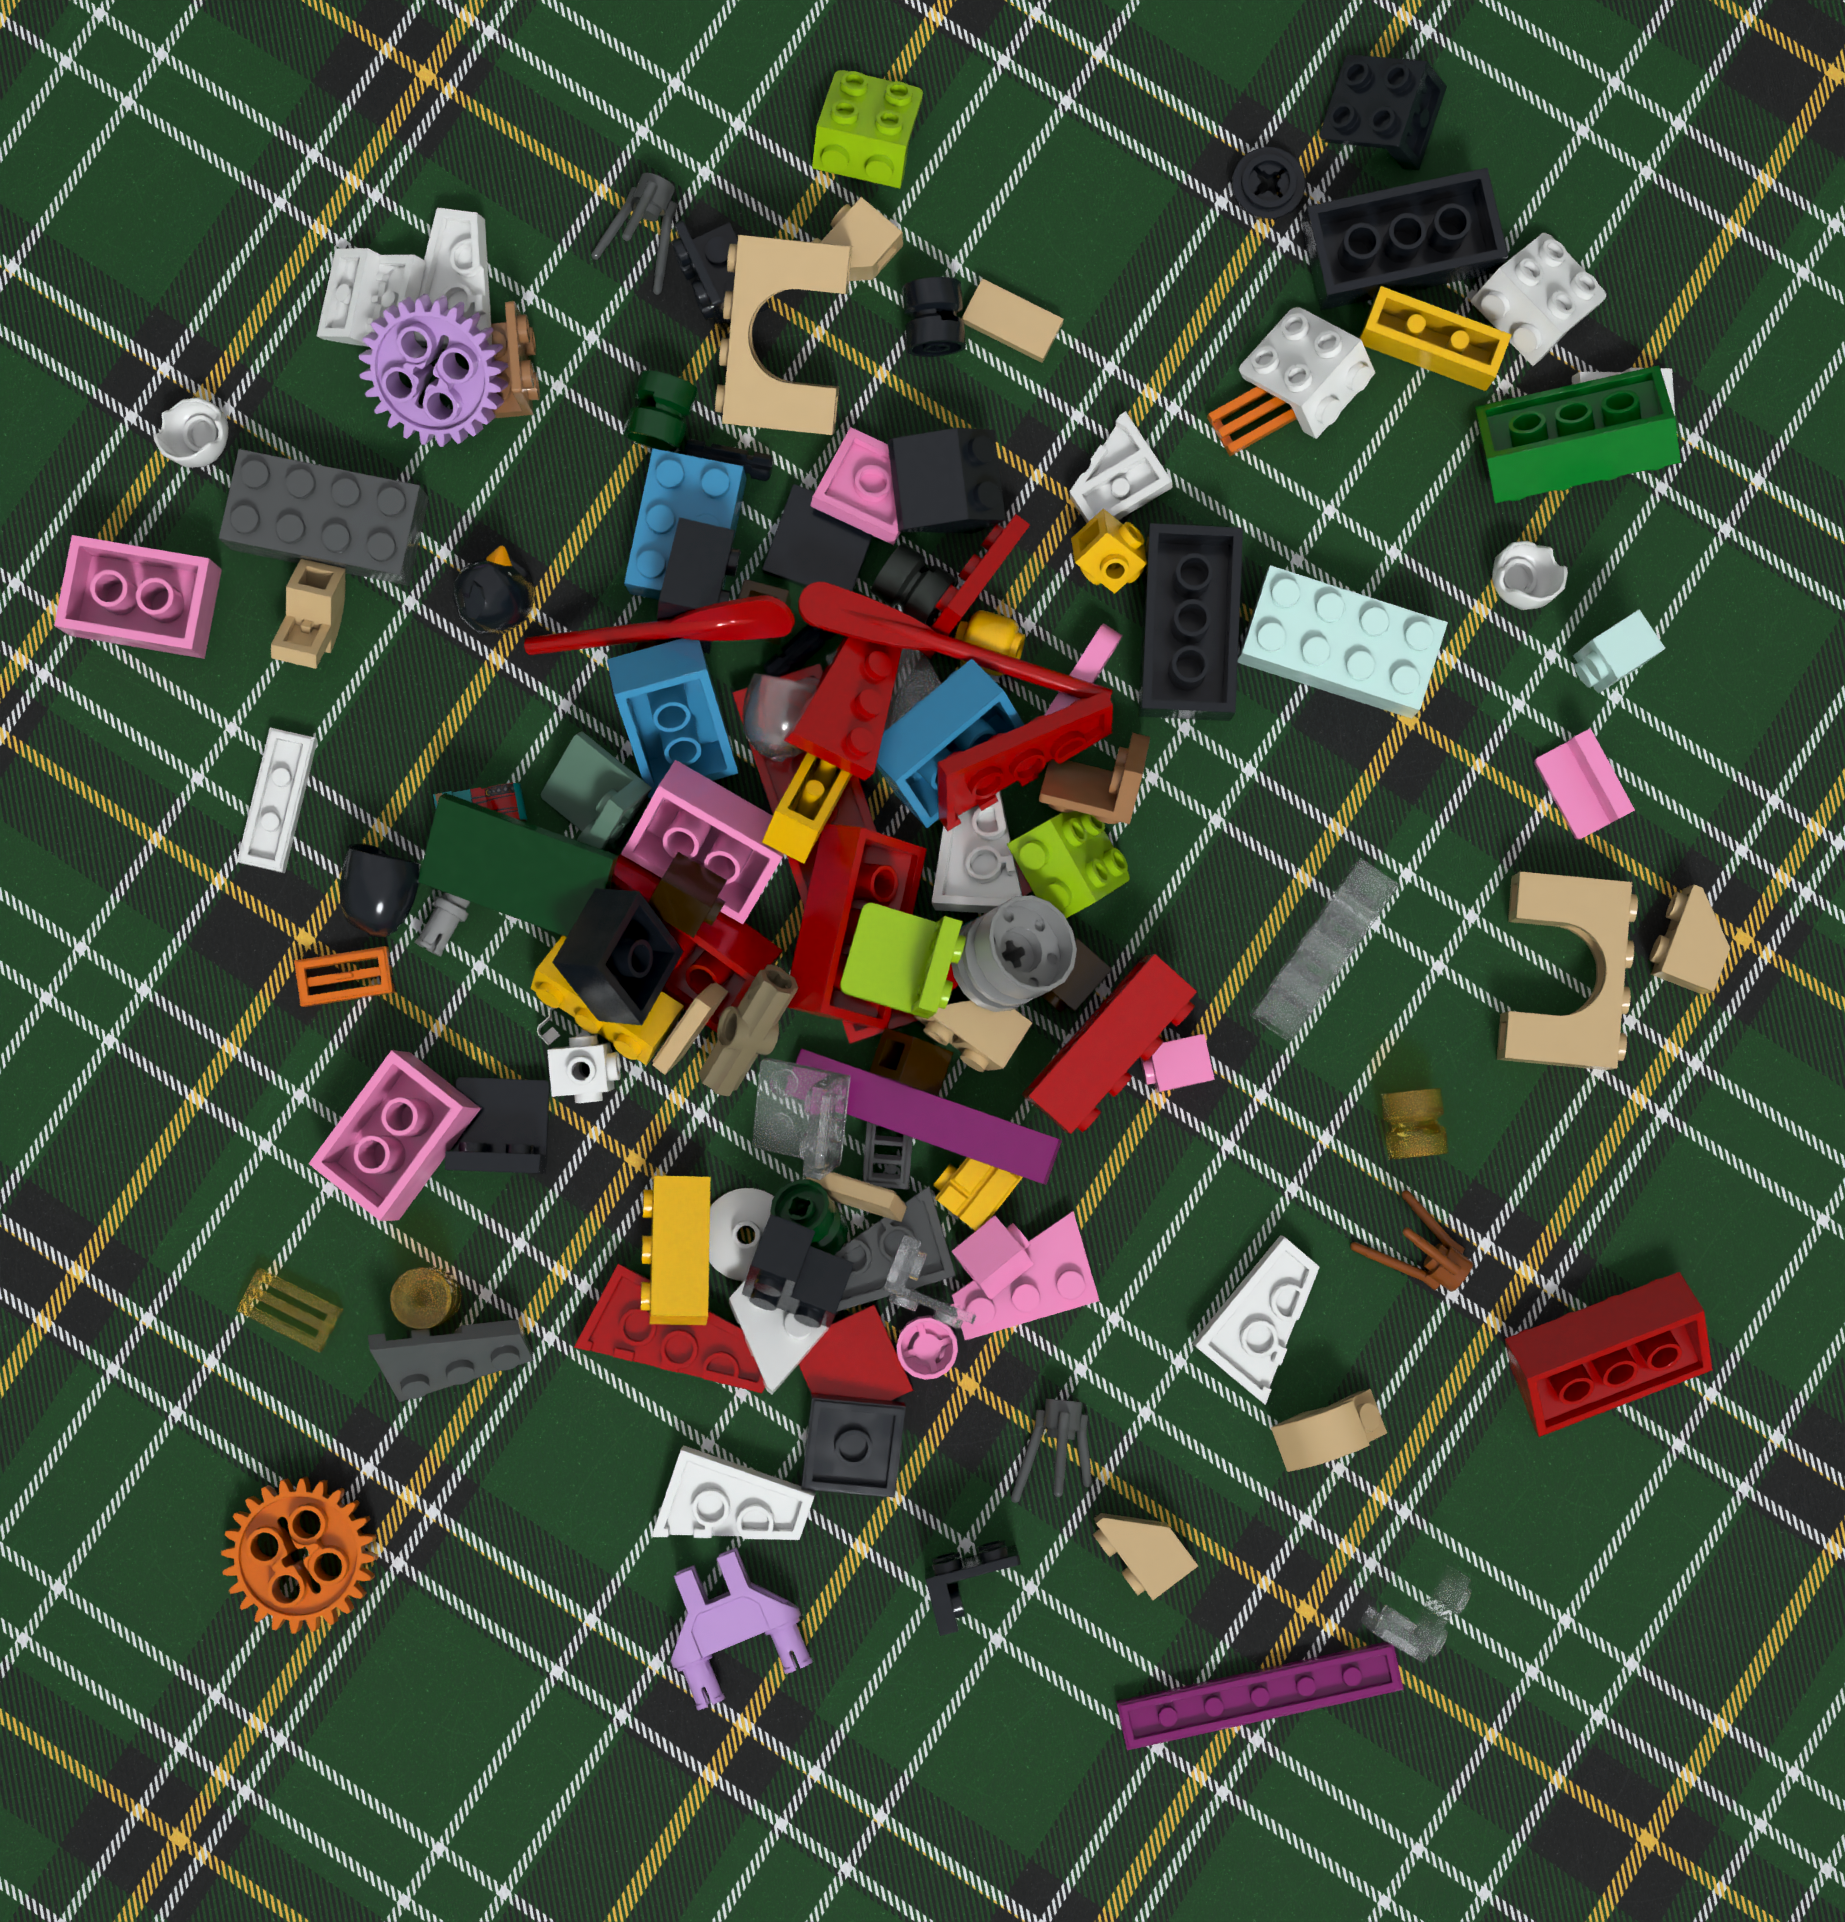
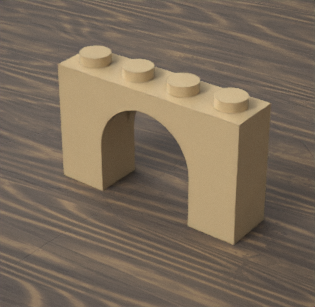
(752, 392)
(1601, 917)

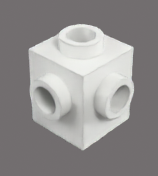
(567, 1072)

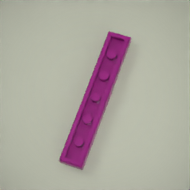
(943, 1122)
(1259, 1695)

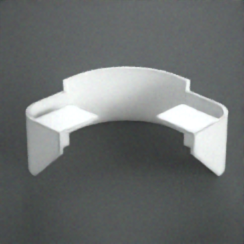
(552, 1034)

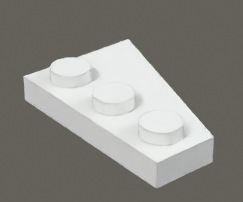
(458, 266)
(975, 863)
(1257, 1319)
(727, 1499)

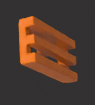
(1237, 404)
(383, 971)

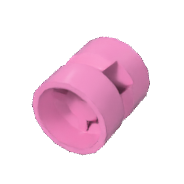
(927, 1347)

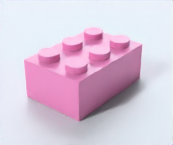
(138, 596)
(710, 828)
(394, 1136)

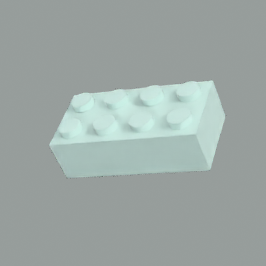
(1342, 642)

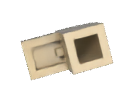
(312, 614)
(1329, 1431)

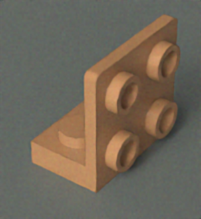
(518, 345)
(1097, 791)

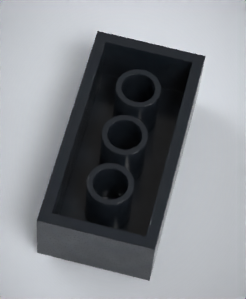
(1404, 238)
(1190, 622)

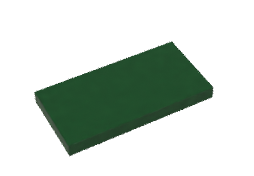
(512, 865)

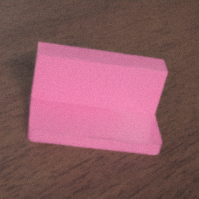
(1583, 784)

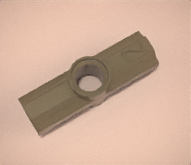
(748, 1030)

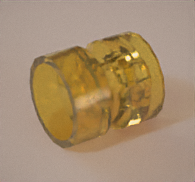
(1414, 1123)
(425, 1297)

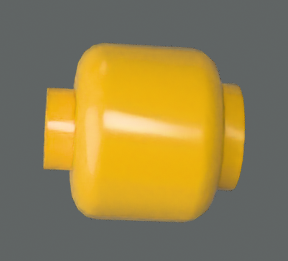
(993, 633)

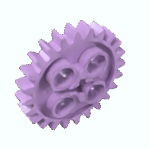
(397, 351)

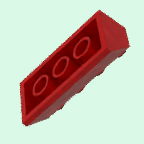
(848, 872)
(718, 953)
(1110, 1043)
(1610, 1353)

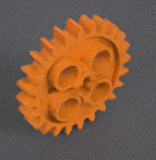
(261, 1574)

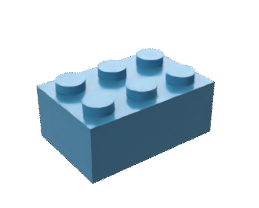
(673, 489)
(671, 711)
(950, 719)

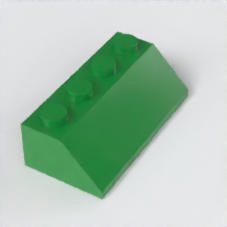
(1578, 434)

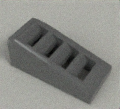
(885, 1180)

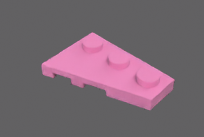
(1052, 1285)

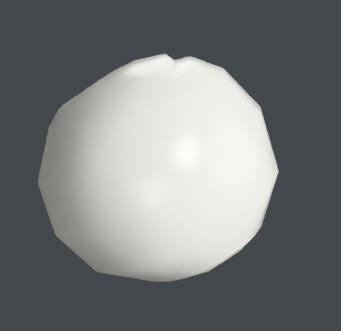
(192, 433)
(1528, 575)

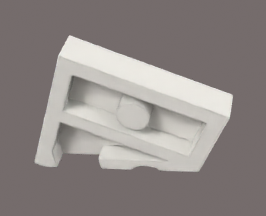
(1120, 475)
(773, 1338)

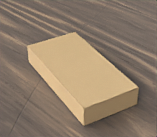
(1012, 320)
(689, 1027)
(863, 1195)

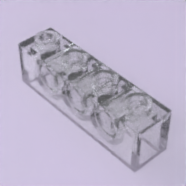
(1324, 949)

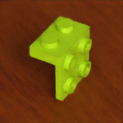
(866, 128)
(1070, 861)
(902, 960)

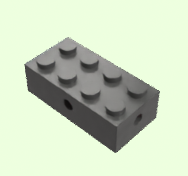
(324, 516)

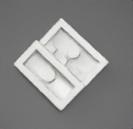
(362, 288)

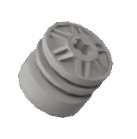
(1015, 954)

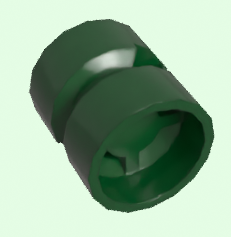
(660, 411)
(811, 1206)

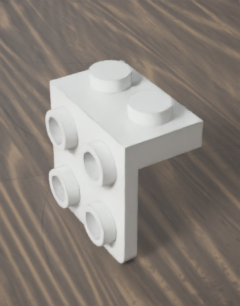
(1538, 297)
(1310, 368)

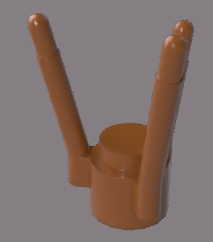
(1445, 1264)

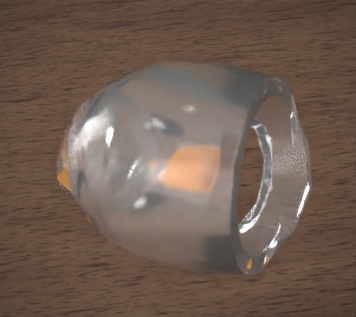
(771, 710)

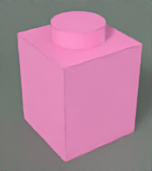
(1179, 1064)
(994, 1256)

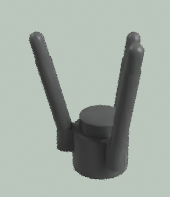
(647, 201)
(1062, 1421)

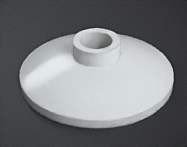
(727, 1216)

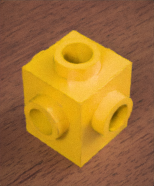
(1109, 551)

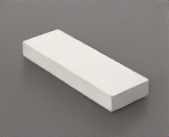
(277, 800)

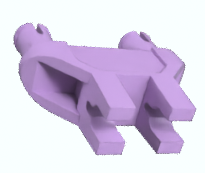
(728, 1621)

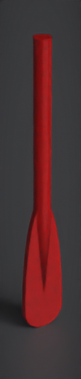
(725, 621)
(872, 621)

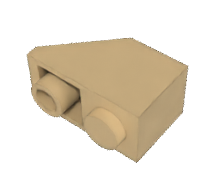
(871, 235)
(1693, 945)
(980, 1034)
(1148, 1549)

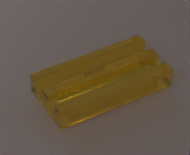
(325, 1327)

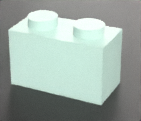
(1617, 652)

